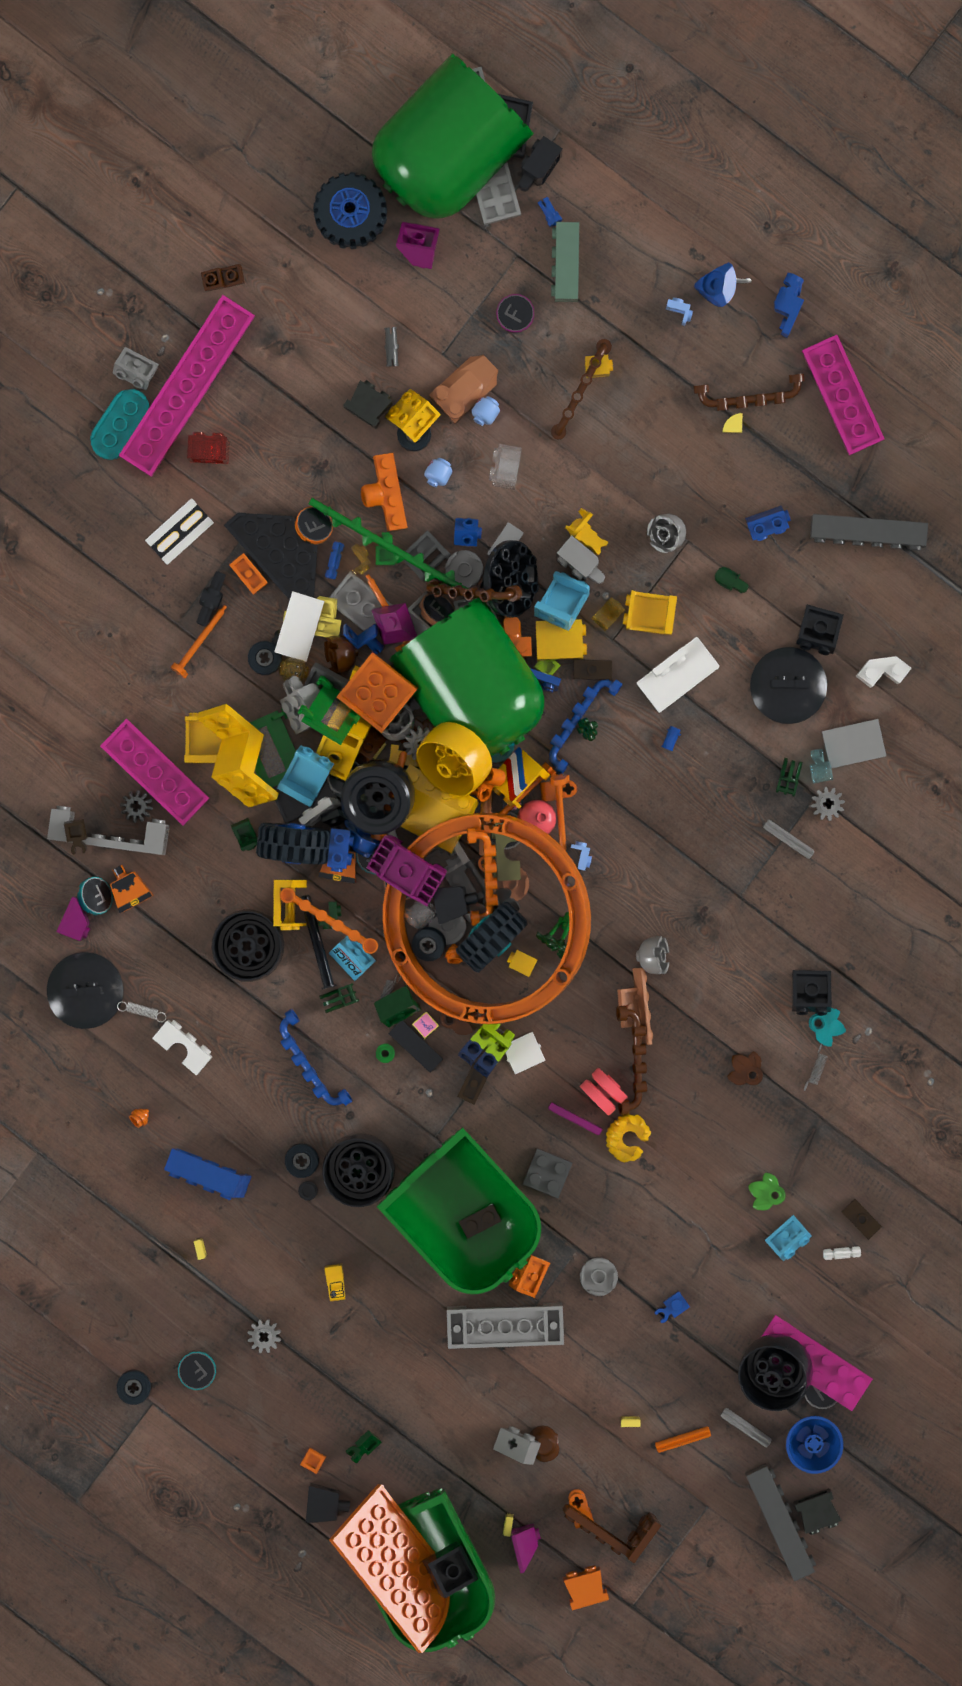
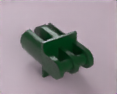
(729, 579)
(789, 777)
(351, 993)

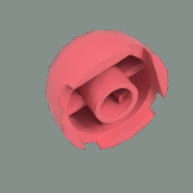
(539, 814)

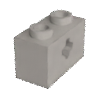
(516, 1445)

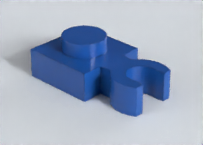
(674, 1305)

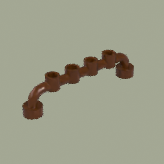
(759, 399)
(559, 431)
(438, 589)
(638, 1066)

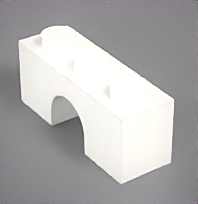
(197, 1055)

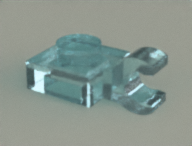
(821, 770)

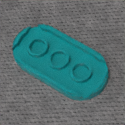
(118, 423)

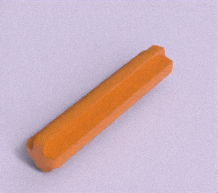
(683, 1439)

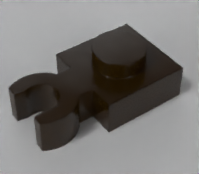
(75, 833)
(439, 858)

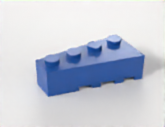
(207, 1174)

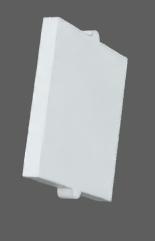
(524, 1053)

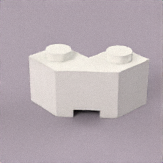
(891, 667)

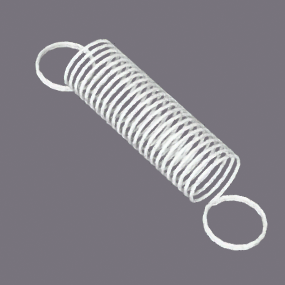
(143, 1009)

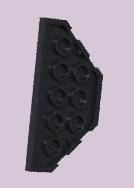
(277, 550)

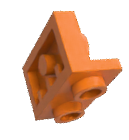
(530, 1276)

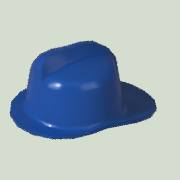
(363, 842)

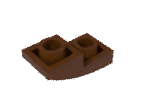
(222, 277)

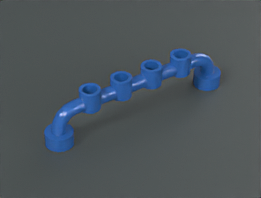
(579, 711)
(300, 1059)

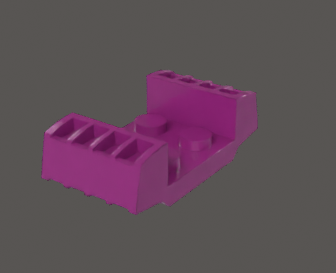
(406, 870)

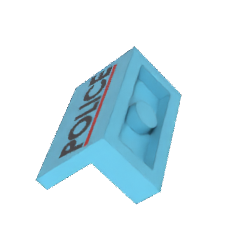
(352, 957)

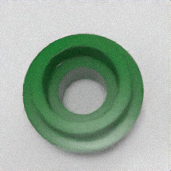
(389, 1048)

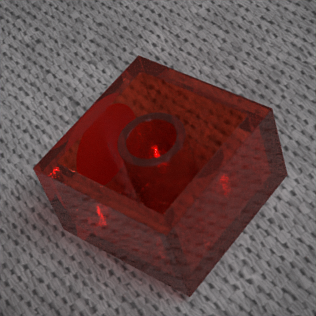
(208, 449)

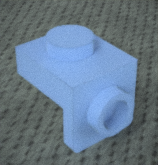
(678, 306)
(585, 859)

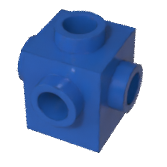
(467, 532)

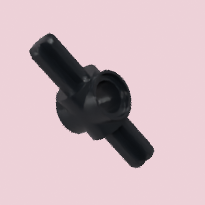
(211, 598)

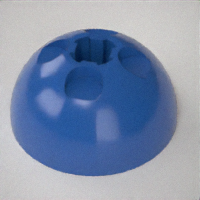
(814, 1455)

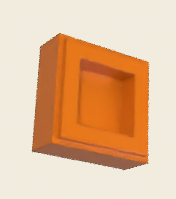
(313, 1460)

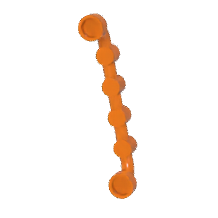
(489, 868)
(369, 945)

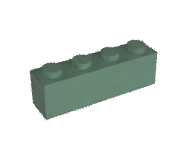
(567, 261)

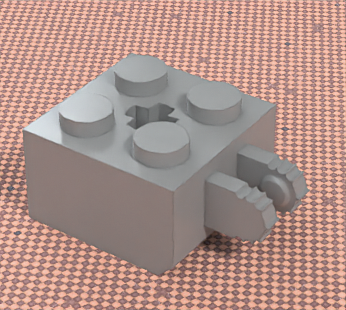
(580, 560)
(296, 697)

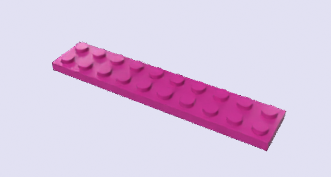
(187, 385)

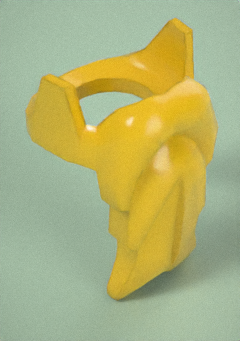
(584, 534)

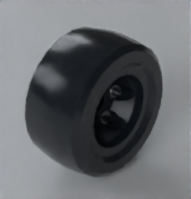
(393, 779)
(231, 963)
(369, 1148)
(772, 1392)

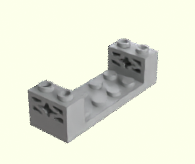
(154, 843)
(505, 1326)

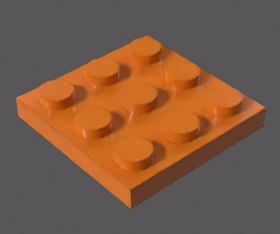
(377, 692)

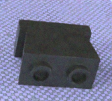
(368, 403)
(817, 1512)

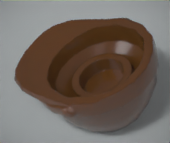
(549, 1443)

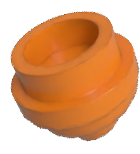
(452, 956)
(139, 1117)

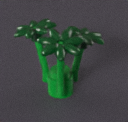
(556, 944)

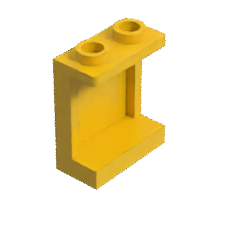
(650, 613)
(558, 643)
(201, 742)

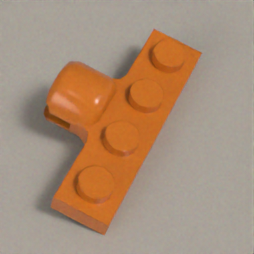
(386, 492)

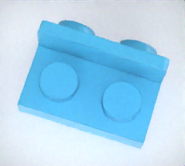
(788, 1238)

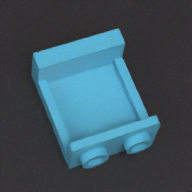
(562, 600)
(305, 775)

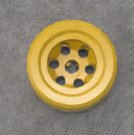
(458, 770)

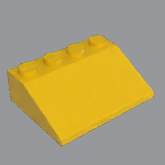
(435, 807)

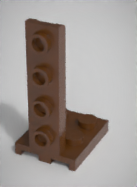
(637, 1539)

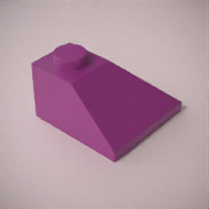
(418, 244)
(394, 623)
(75, 921)
(525, 1544)

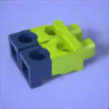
(492, 1042)

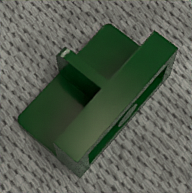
(396, 1007)

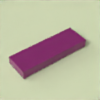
(574, 1118)

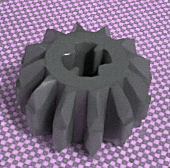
(141, 801)

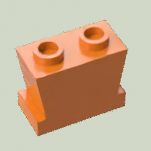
(585, 1587)

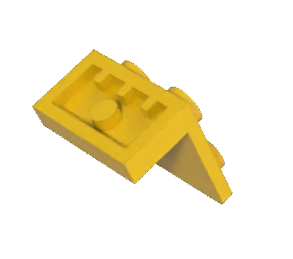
(412, 415)

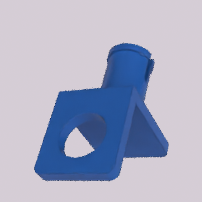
(366, 637)

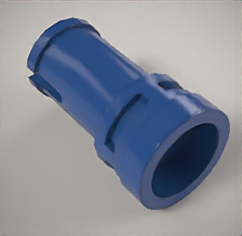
(551, 215)

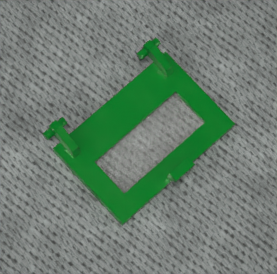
(329, 714)
(276, 748)

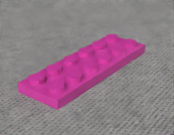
(843, 395)
(154, 772)
(830, 1372)

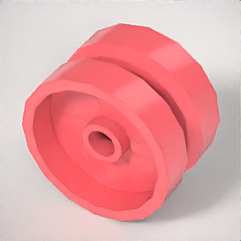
(606, 1088)

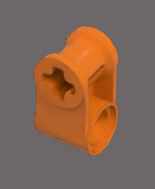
(549, 794)
(582, 1506)

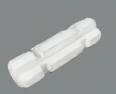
(841, 1253)

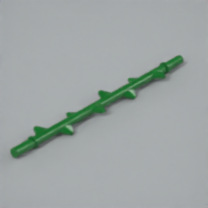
(387, 543)

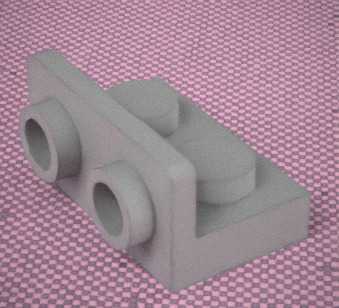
(134, 368)

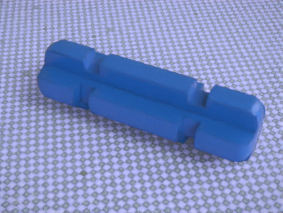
(334, 560)

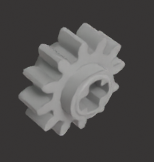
(413, 740)
(832, 809)
(264, 1327)

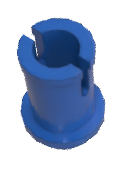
(671, 738)

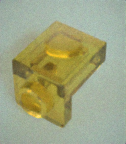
(361, 554)
(608, 613)

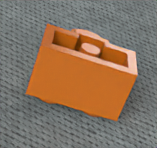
(513, 629)

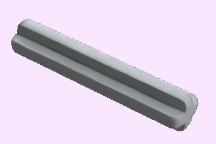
(789, 839)
(746, 1427)

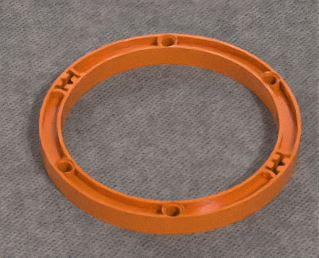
(579, 922)

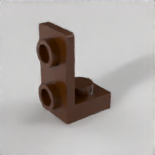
(370, 746)

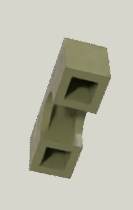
(506, 868)

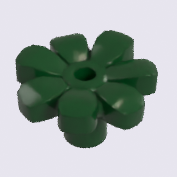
(587, 728)

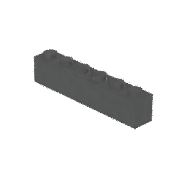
(868, 530)
(780, 1522)

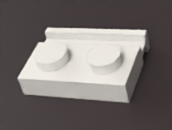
(313, 816)

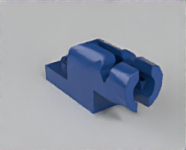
(788, 303)

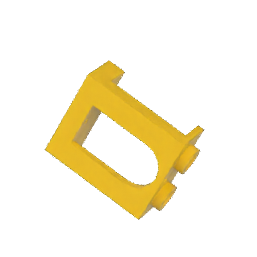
(289, 921)

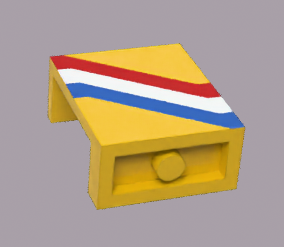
(520, 774)

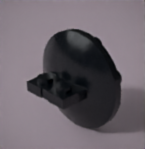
(506, 566)
(788, 685)
(85, 990)

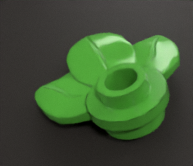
(763, 1192)

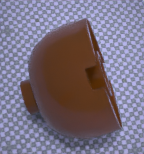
(340, 653)

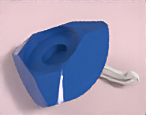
(719, 285)

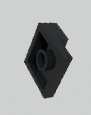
(819, 630)
(811, 992)

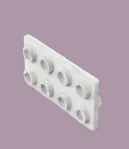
(678, 674)

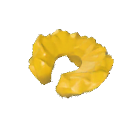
(618, 1129)

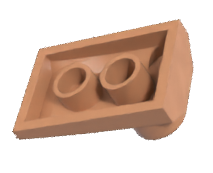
(465, 387)

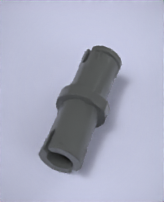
(391, 346)

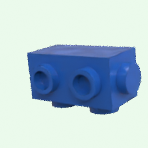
(768, 522)
(339, 849)

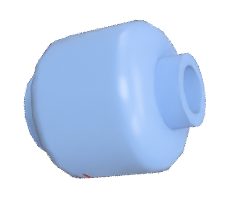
(485, 411)
(438, 472)

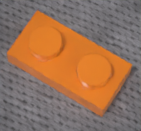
(248, 573)

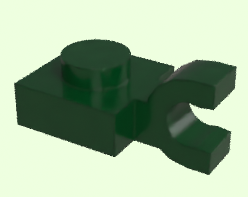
(365, 1445)

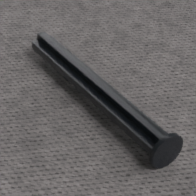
(318, 947)

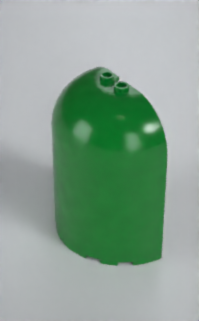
(447, 141)
(473, 677)
(445, 1190)
(472, 1605)

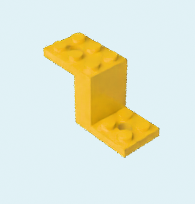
(348, 749)
(237, 755)

